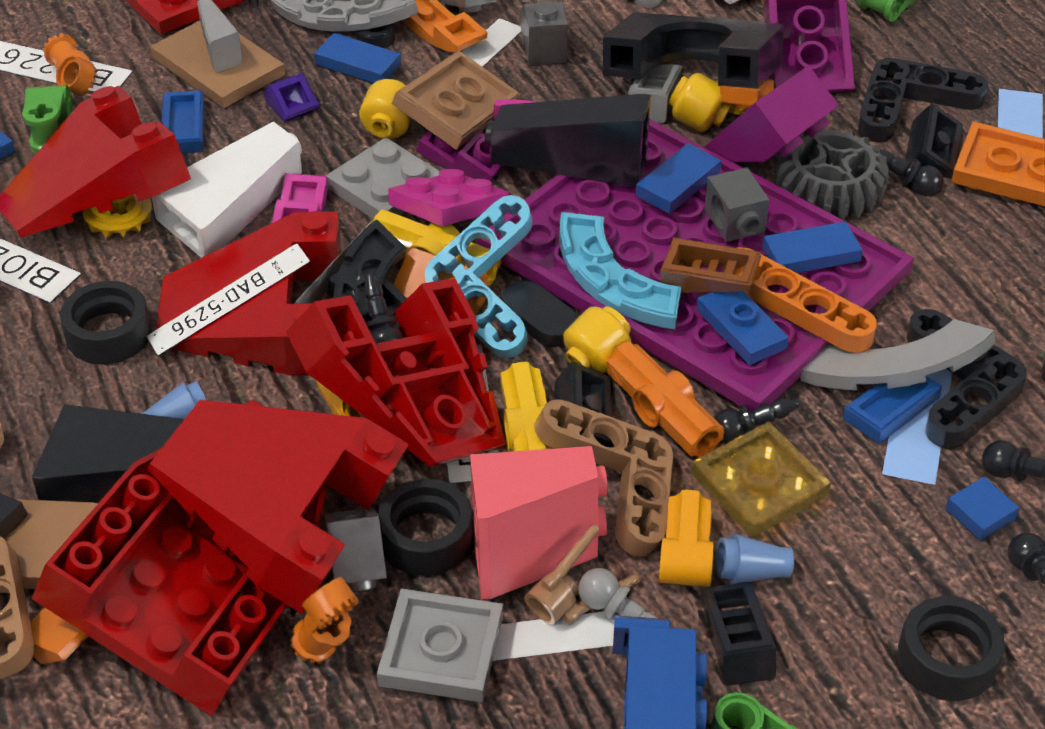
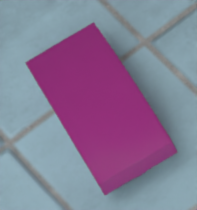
(472, 157)

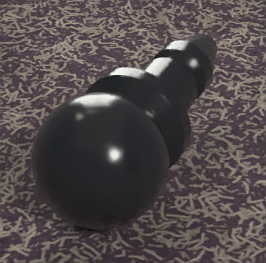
(923, 180)
(381, 326)
(743, 421)
(1005, 460)
(1028, 554)

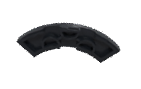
(371, 252)

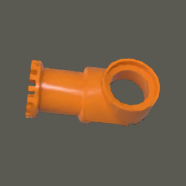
(71, 65)
(325, 610)

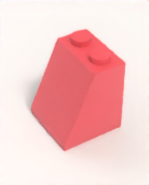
(532, 513)

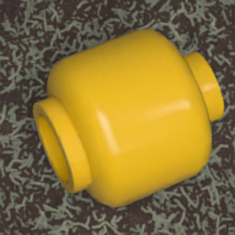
(698, 103)
(378, 113)
(594, 337)

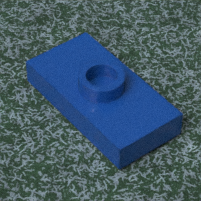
(742, 325)

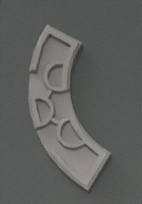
(344, 15)
(903, 364)

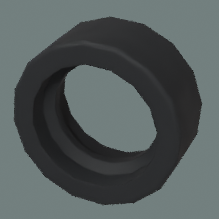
(108, 345)
(430, 497)
(961, 617)

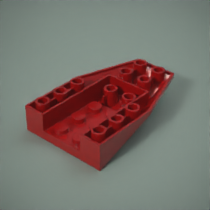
(162, 589)

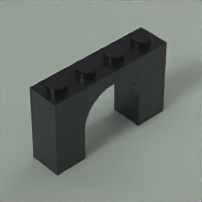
(744, 49)

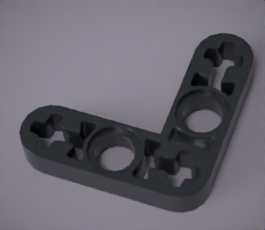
(953, 89)
(977, 381)

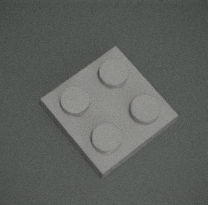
(369, 175)
(440, 645)

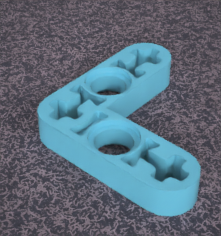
(469, 279)

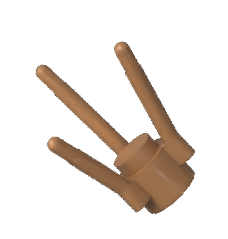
(556, 592)

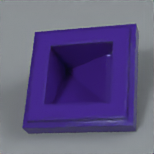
(291, 97)

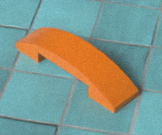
(444, 29)

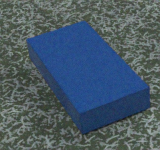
(357, 58)
(185, 118)
(678, 178)
(813, 247)
(885, 410)

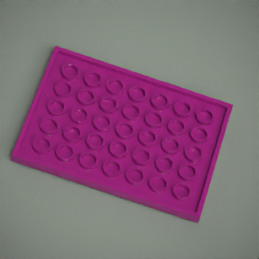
(640, 241)

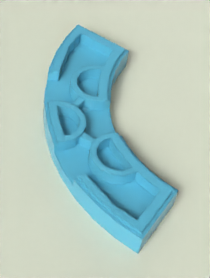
(600, 275)

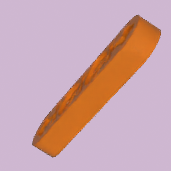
(843, 323)

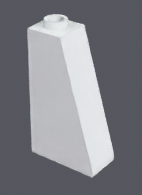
(229, 189)

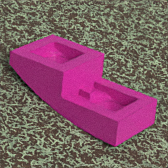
(301, 194)

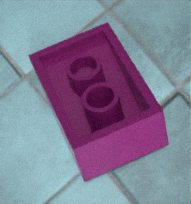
(814, 36)
(777, 121)

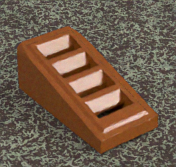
(687, 257)

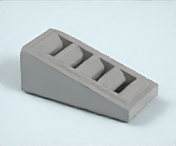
(220, 37)
(660, 84)

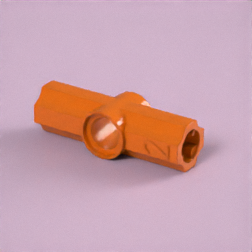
(664, 399)

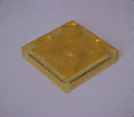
(760, 479)

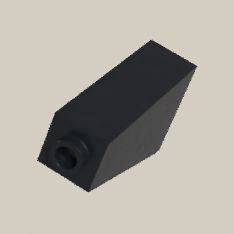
(575, 137)
(94, 450)

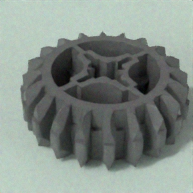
(835, 173)

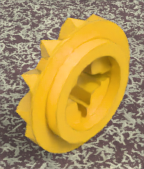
(136, 214)

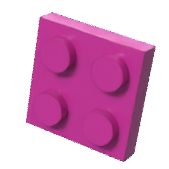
(445, 197)

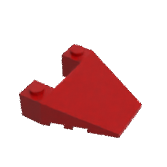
(90, 162)
(260, 324)
(415, 387)
(258, 473)

